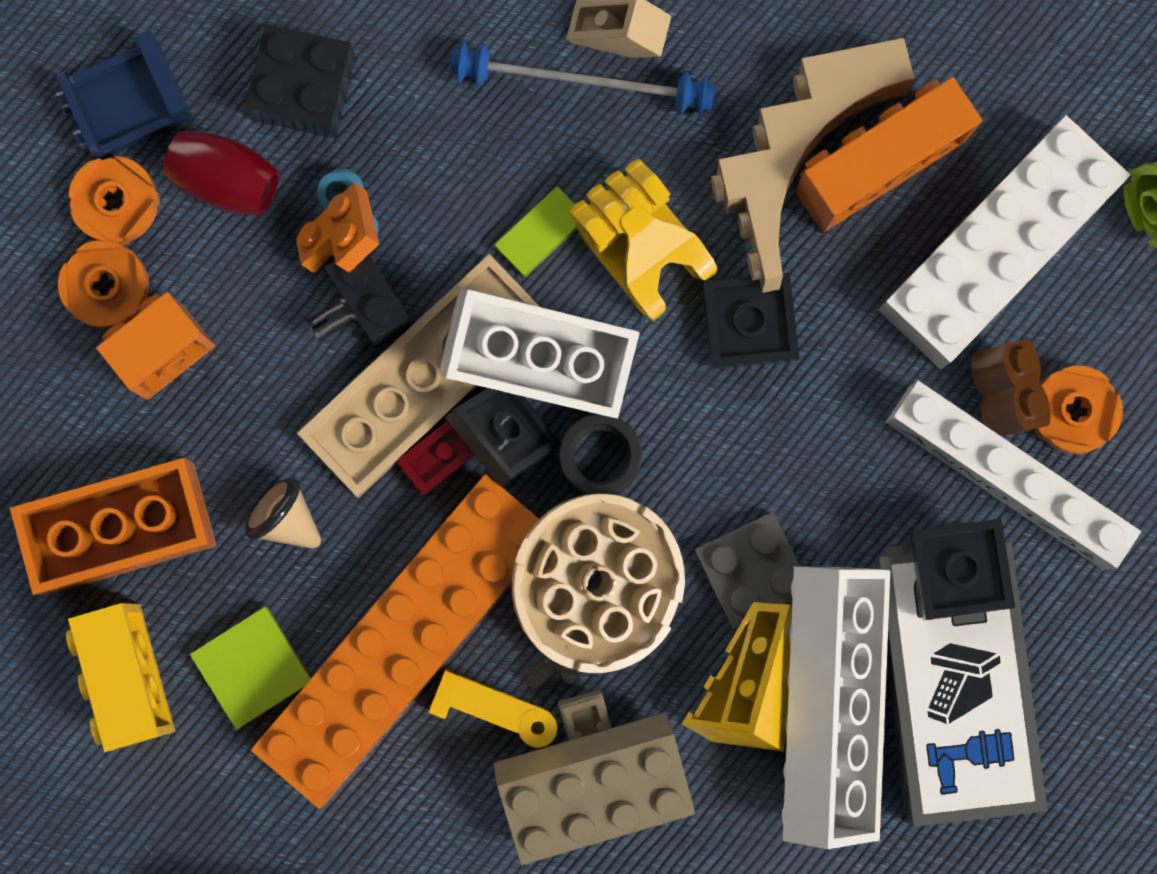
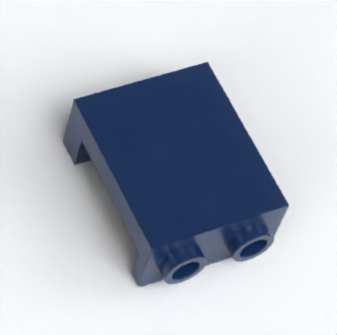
(123, 99)

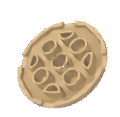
(637, 590)

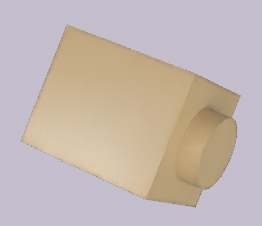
(619, 27)

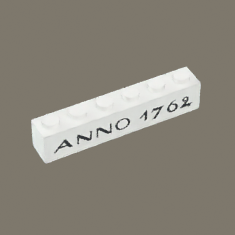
(1013, 476)

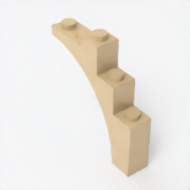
(828, 93)

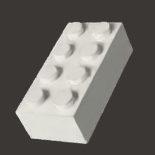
(538, 353)

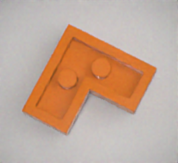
(340, 230)

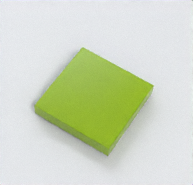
(251, 667)

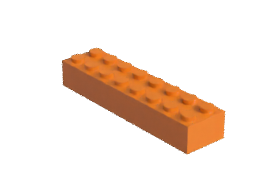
(398, 645)

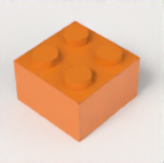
(154, 345)

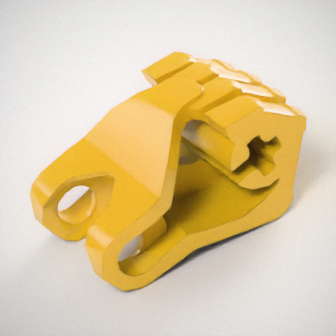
(639, 235)

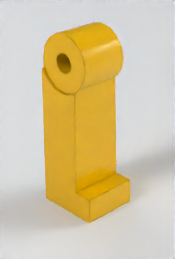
(532, 722)

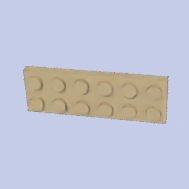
(400, 392)

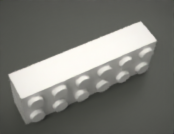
(1004, 242)
(836, 706)

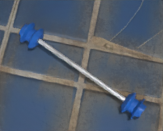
(478, 64)

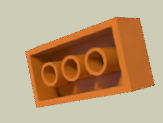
(887, 153)
(113, 527)

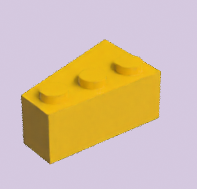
(751, 691)

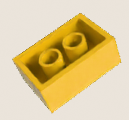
(119, 676)

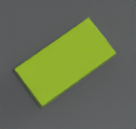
(538, 233)

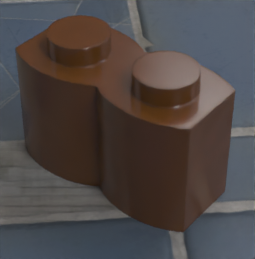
(1011, 388)

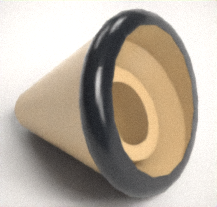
(283, 517)

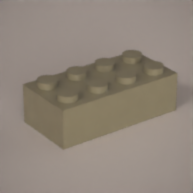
(593, 788)

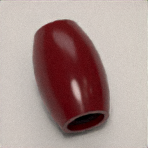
(221, 172)

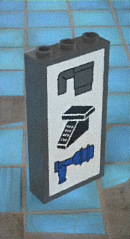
(960, 706)

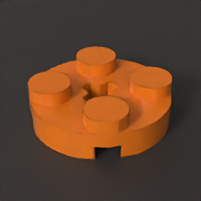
(112, 175)
(86, 267)
(1096, 395)

